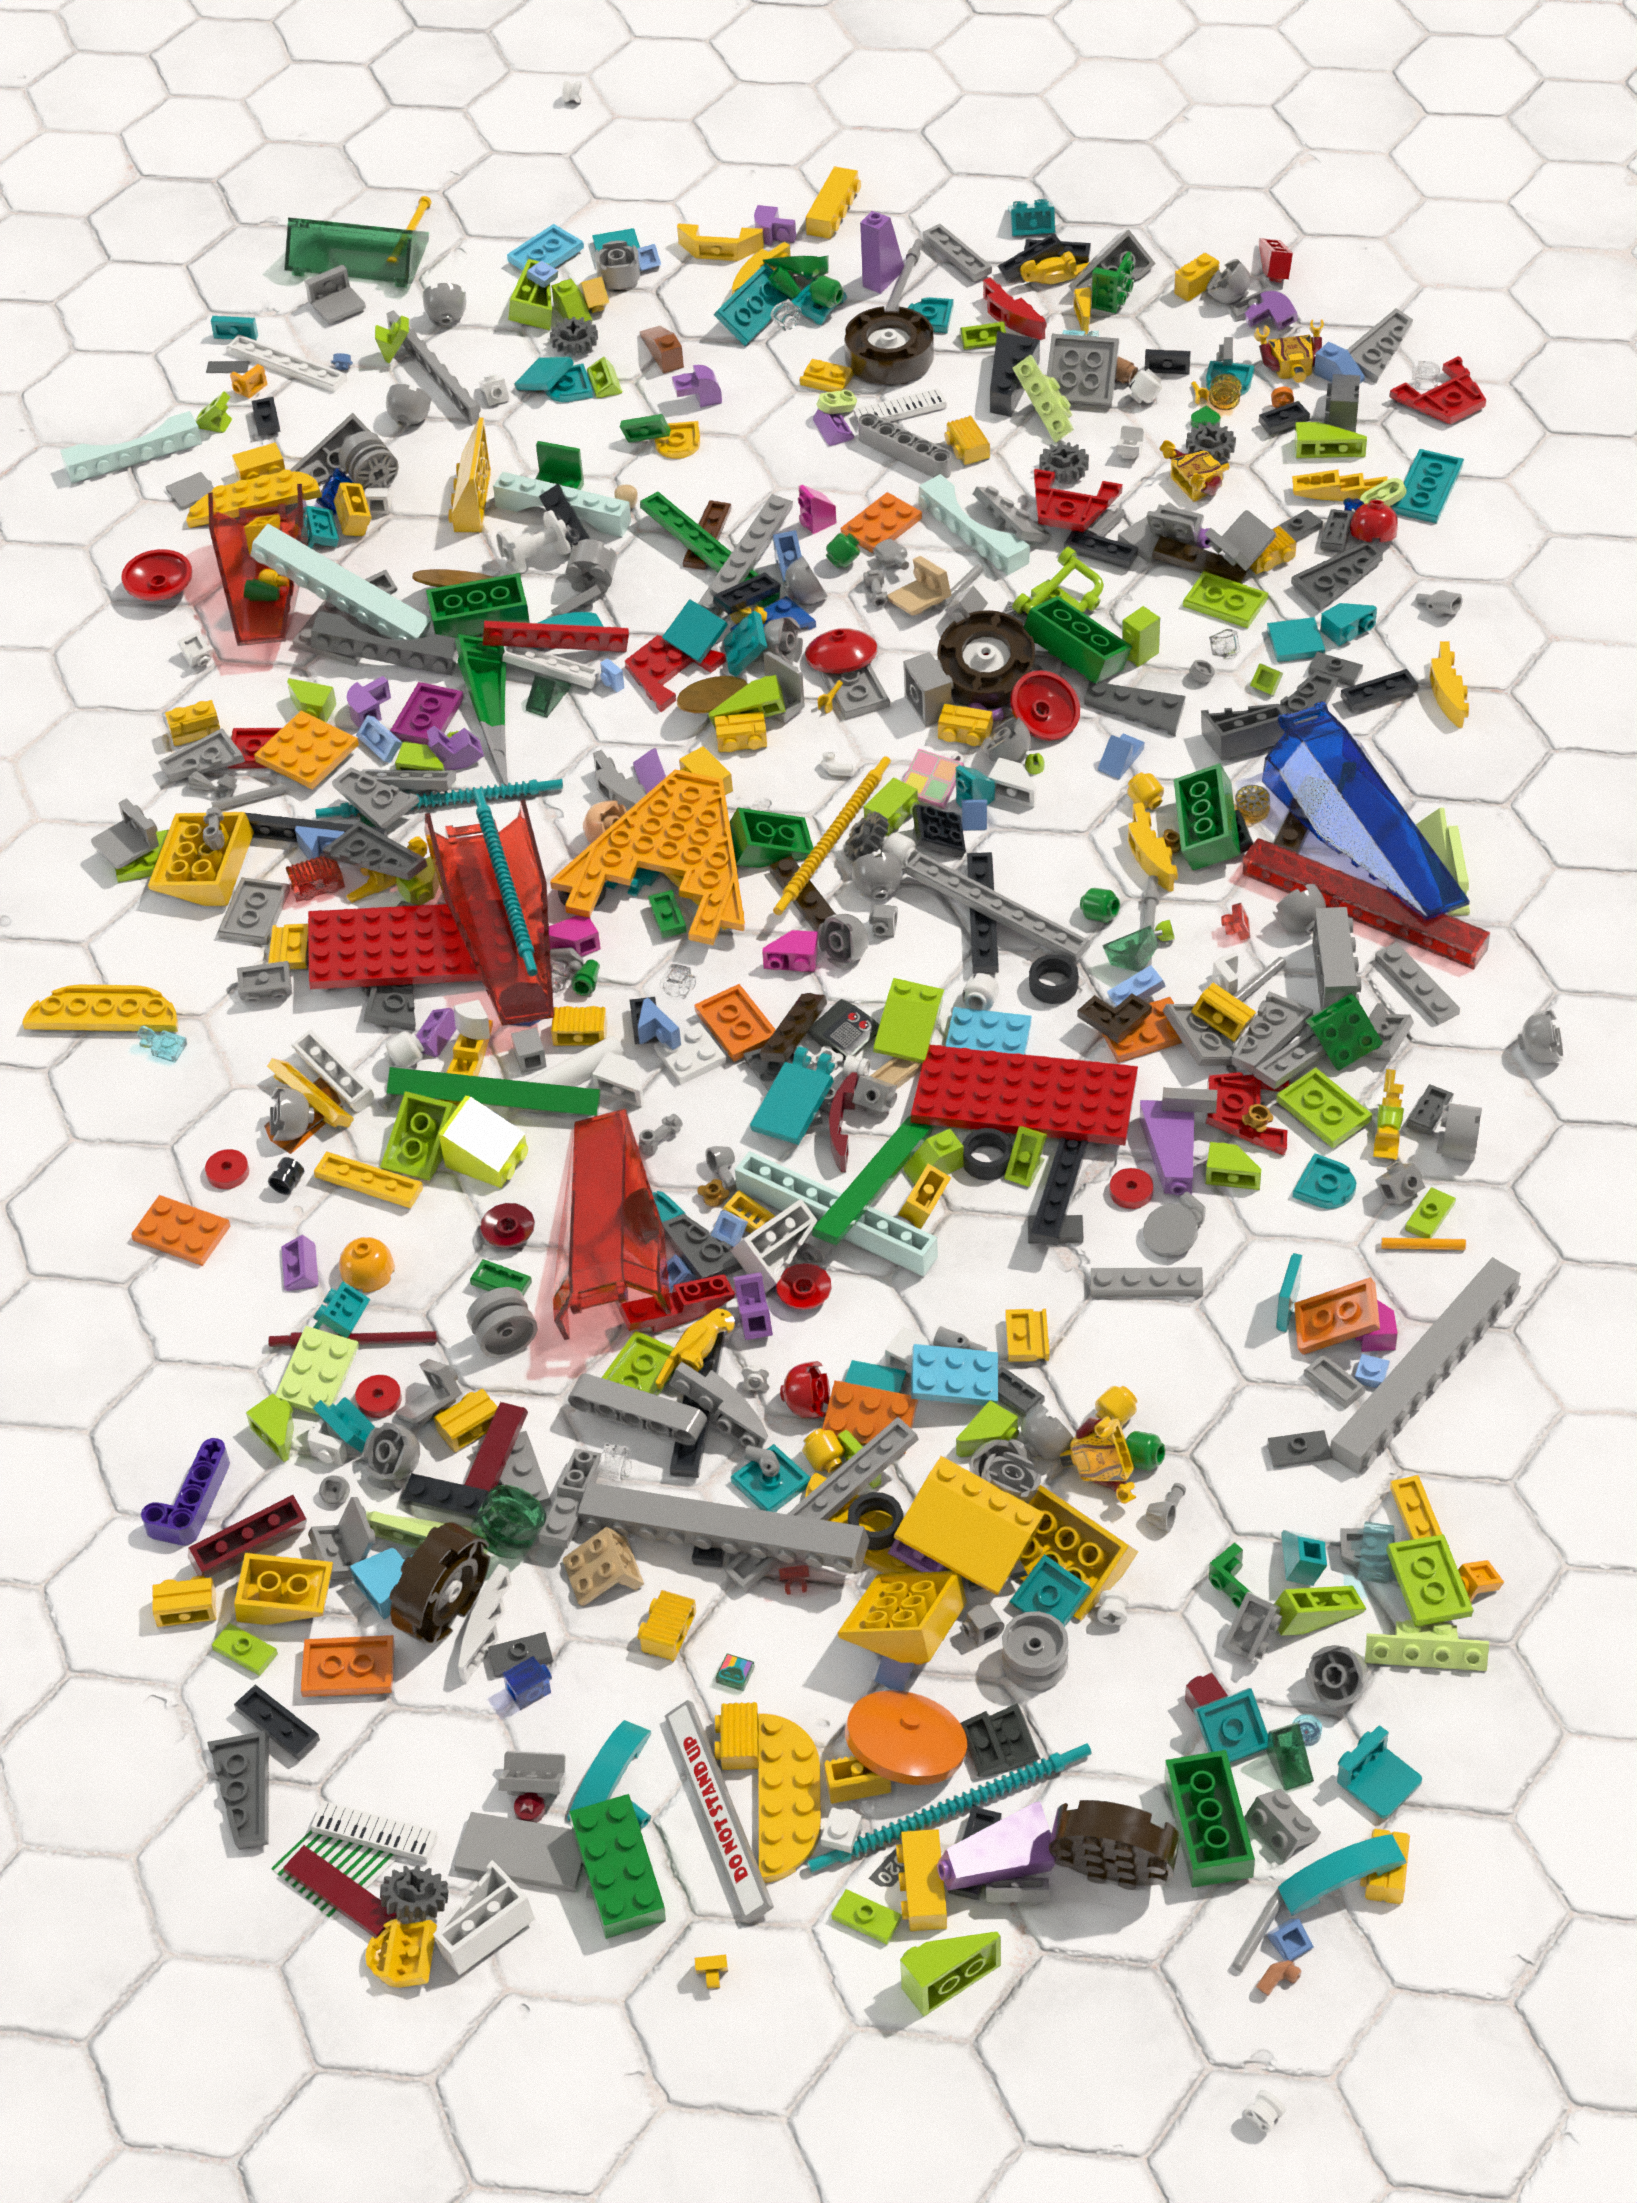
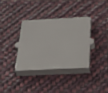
(189, 490)

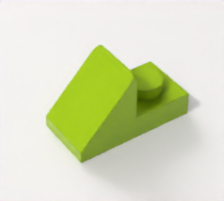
(391, 340)
(214, 415)
(1026, 1156)

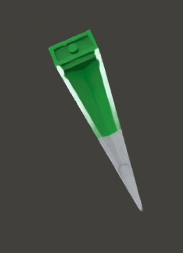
(486, 683)

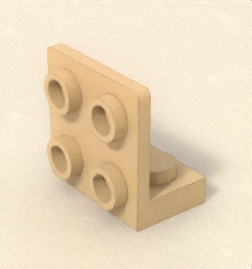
(927, 590)
(600, 1565)

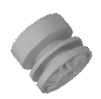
(368, 460)

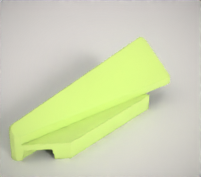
(1448, 847)
(402, 1529)

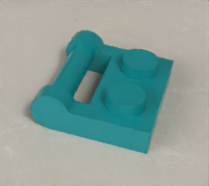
(809, 308)

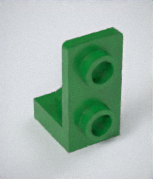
(1222, 1574)

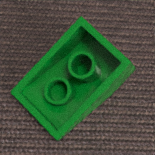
(768, 837)

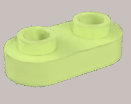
(836, 402)
(1388, 492)

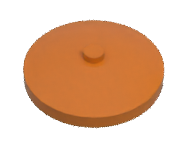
(905, 1737)

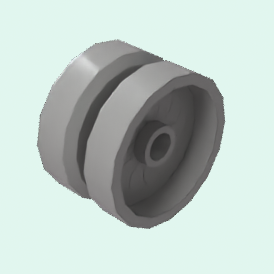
(502, 1322)
(1035, 1650)

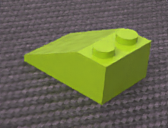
(908, 1020)
(415, 1139)
(947, 1967)

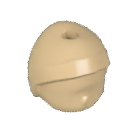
(627, 493)

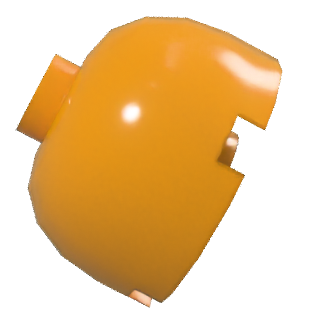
(366, 1264)

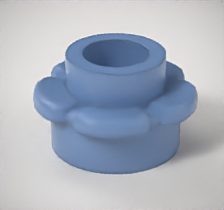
(341, 361)

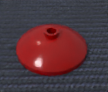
(156, 574)
(841, 650)
(1050, 696)

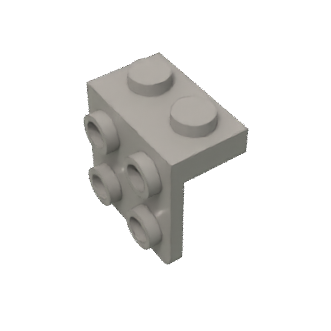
(332, 295)
(1175, 523)
(1243, 540)
(791, 681)
(128, 838)
(442, 1395)
(345, 1542)

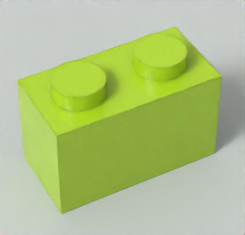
(1142, 632)
(894, 803)

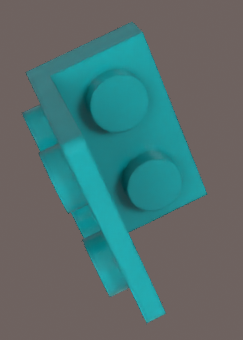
(1032, 218)

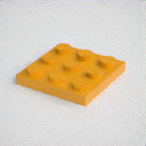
(306, 749)

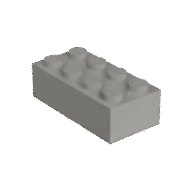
(1334, 955)

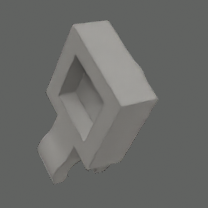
(1226, 352)

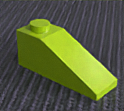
(1327, 441)
(757, 696)
(1316, 1607)

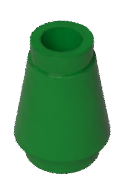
(784, 282)
(260, 591)
(586, 977)

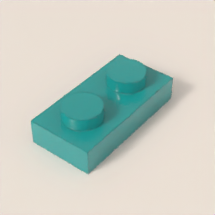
(230, 327)

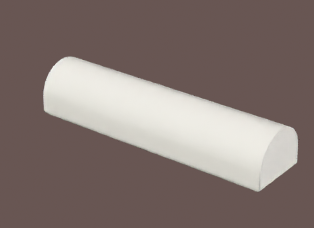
(580, 1066)
(333, 1070)

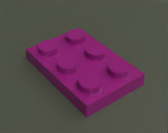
(426, 708)

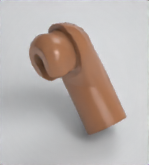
(1276, 1973)

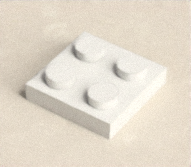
(695, 1055)

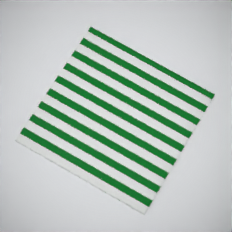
(354, 1860)

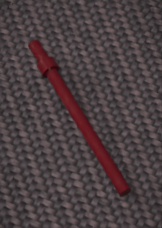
(362, 1338)

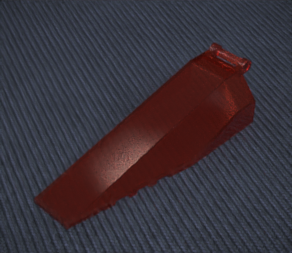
(481, 917)
(608, 1223)

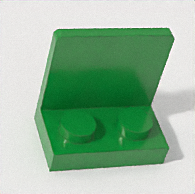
(1112, 287)
(559, 465)
(1344, 1031)

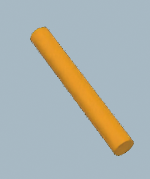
(1423, 1243)

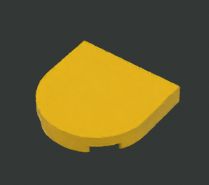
(682, 442)

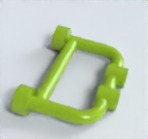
(1070, 562)

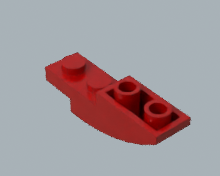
(1015, 314)
(687, 1301)

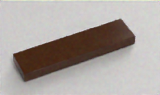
(713, 522)

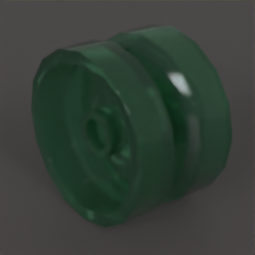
(509, 1521)

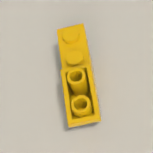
(756, 262)
(1448, 686)
(1149, 850)

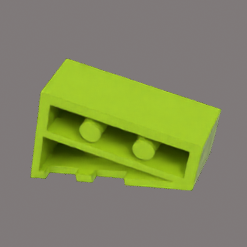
(531, 302)

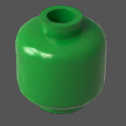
(826, 291)
(842, 550)
(1099, 905)
(1145, 1450)

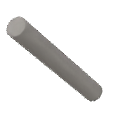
(961, 585)
(249, 796)
(1259, 979)
(1258, 1932)

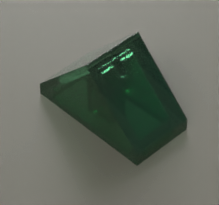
(545, 695)
(1132, 950)
(1289, 1756)

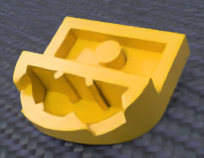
(402, 1953)

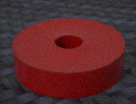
(229, 1178)
(1131, 1198)
(378, 1385)

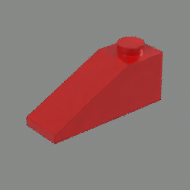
(1275, 259)

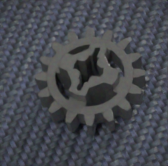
(574, 336)
(1213, 439)
(1065, 461)
(866, 836)
(414, 1893)

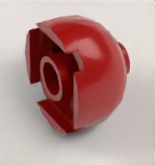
(1374, 521)
(806, 1390)

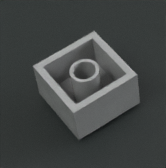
(926, 687)

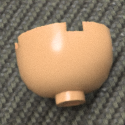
(601, 817)

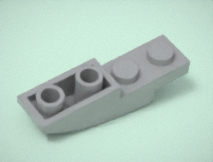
(613, 784)
(731, 1410)
(563, 1517)

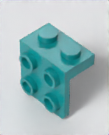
(1377, 1774)

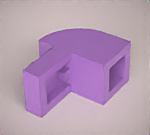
(774, 227)
(1275, 306)
(699, 382)
(366, 700)
(457, 751)
(752, 1306)

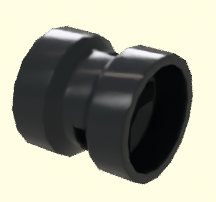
(287, 1173)

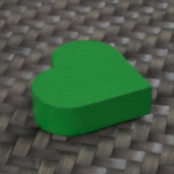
(1204, 416)

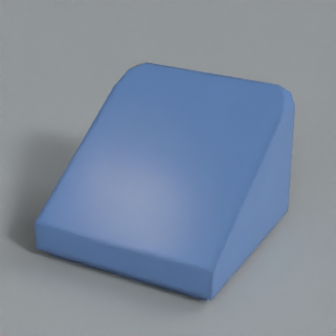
(974, 815)
(678, 1272)
(1290, 1939)

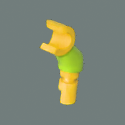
(1389, 1119)

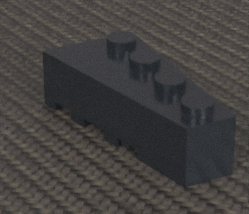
(1005, 385)

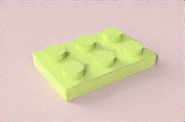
(317, 1369)

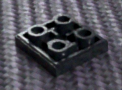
(938, 830)

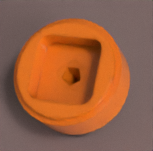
(1282, 396)

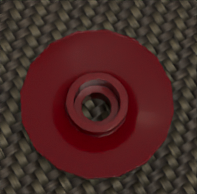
(507, 1217)

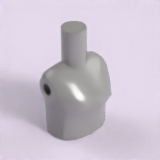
(891, 554)
(1441, 602)
(949, 1338)

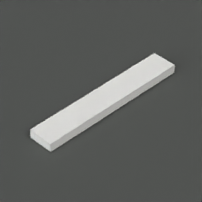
(286, 363)

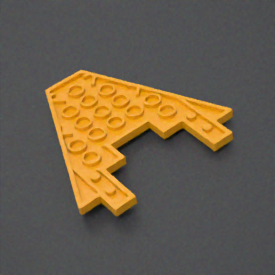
(674, 831)

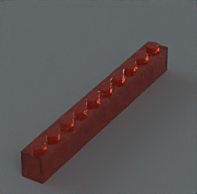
(1367, 903)

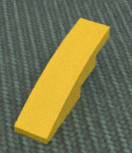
(1332, 486)
(468, 1056)

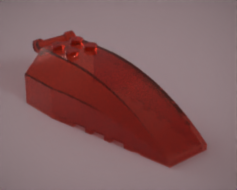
(254, 620)

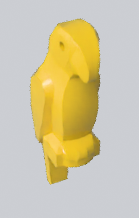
(1052, 269)
(379, 881)
(696, 1343)

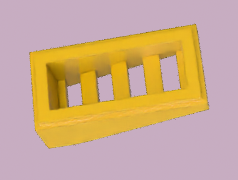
(1082, 307)
(748, 1205)

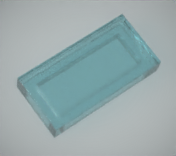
(1374, 1559)

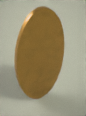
(446, 577)
(708, 693)

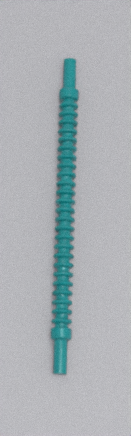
(532, 787)
(505, 882)
(1056, 1762)

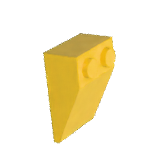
(281, 1589)

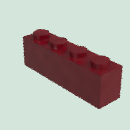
(247, 1536)

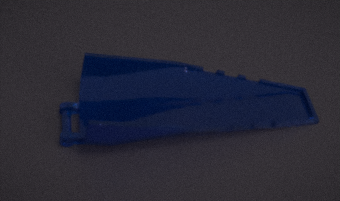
(1349, 806)

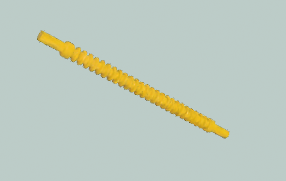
(831, 836)

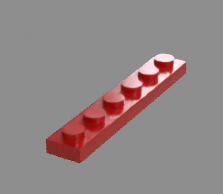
(555, 636)

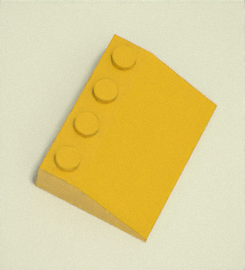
(472, 483)
(192, 869)
(969, 1525)
(1078, 1547)
(906, 1614)

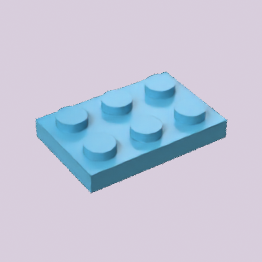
(549, 246)
(989, 1030)
(954, 1375)

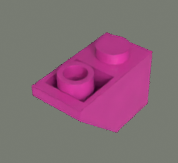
(815, 510)
(575, 933)
(792, 952)
(1382, 1339)

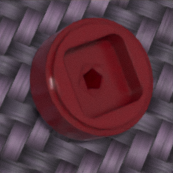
(529, 1807)

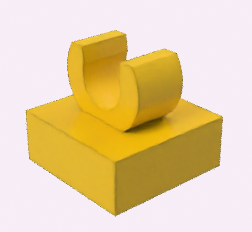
(711, 1966)

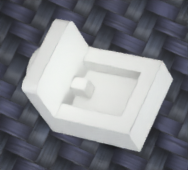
(494, 389)
(1130, 441)
(195, 649)
(1224, 973)
(325, 1447)
(842, 1829)

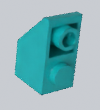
(1347, 621)
(973, 785)
(1303, 1557)

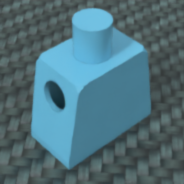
(377, 1578)

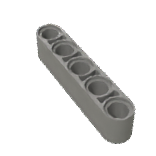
(904, 446)
(637, 1409)

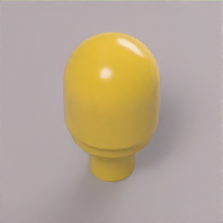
(273, 578)

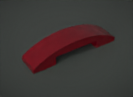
(841, 1101)

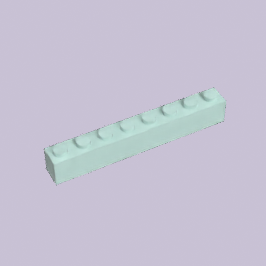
(338, 586)
(873, 1231)

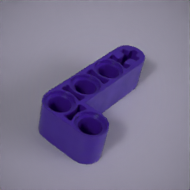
(193, 1490)

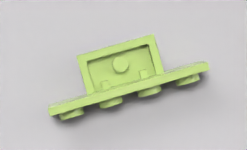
(1045, 397)
(1426, 1646)

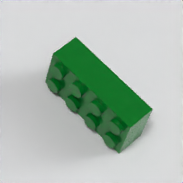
(467, 605)
(1077, 639)
(1206, 817)
(1209, 1818)
(617, 1866)

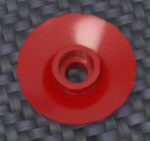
(804, 1278)

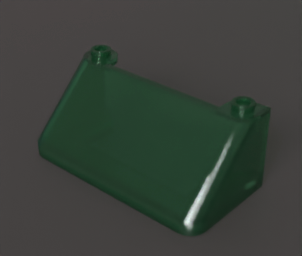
(362, 249)

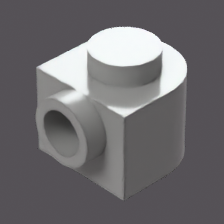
(884, 920)
(982, 1624)

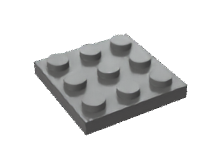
(1084, 367)
(303, 638)

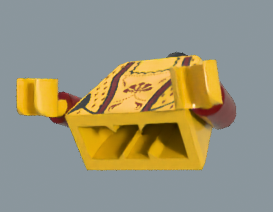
(1290, 356)
(1195, 473)
(1102, 1456)

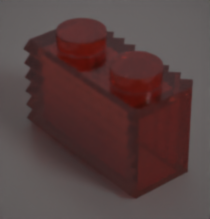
(314, 878)

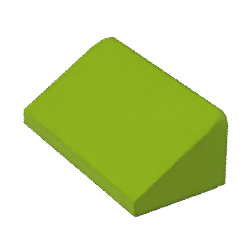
(980, 335)
(604, 378)

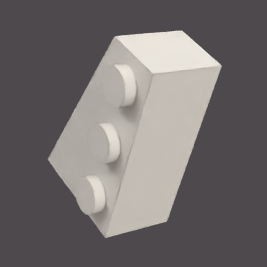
(775, 1243)
(484, 1920)

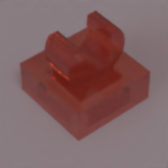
(1237, 922)
(794, 1574)

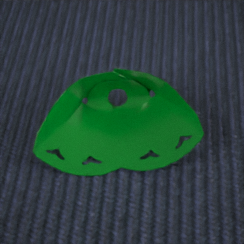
(807, 266)

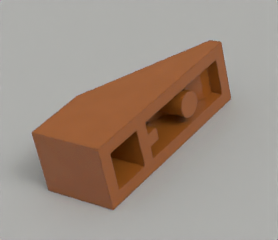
(664, 348)

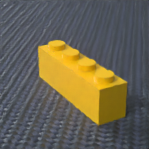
(832, 202)

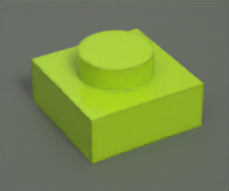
(1266, 679)

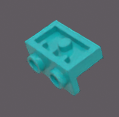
(321, 527)
(342, 1309)
(346, 1422)

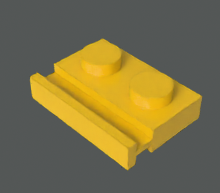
(826, 376)
(290, 945)
(1026, 1335)

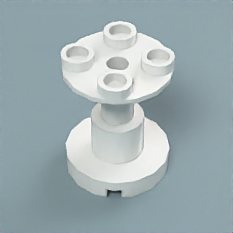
(524, 546)

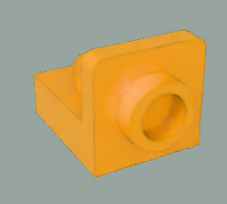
(250, 382)
(1479, 1578)

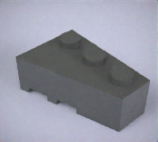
(1343, 401)
(1242, 732)

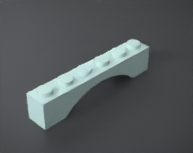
(89, 461)
(603, 512)
(998, 547)

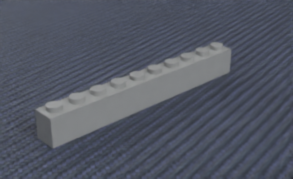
(1425, 1366)
(724, 1527)

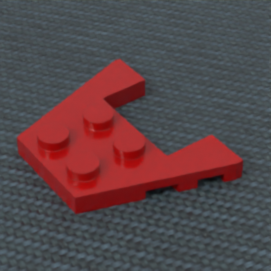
(1447, 401)
(1069, 508)
(659, 663)
(1234, 1097)

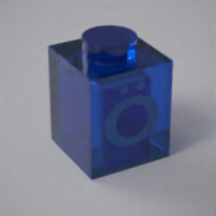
(527, 1682)

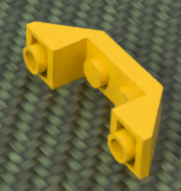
(719, 248)

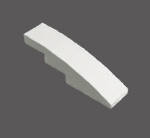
(482, 1626)

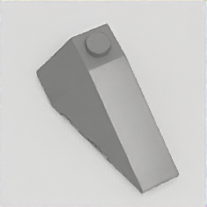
(1111, 258)
(324, 456)

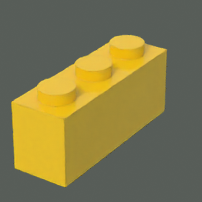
(921, 1881)

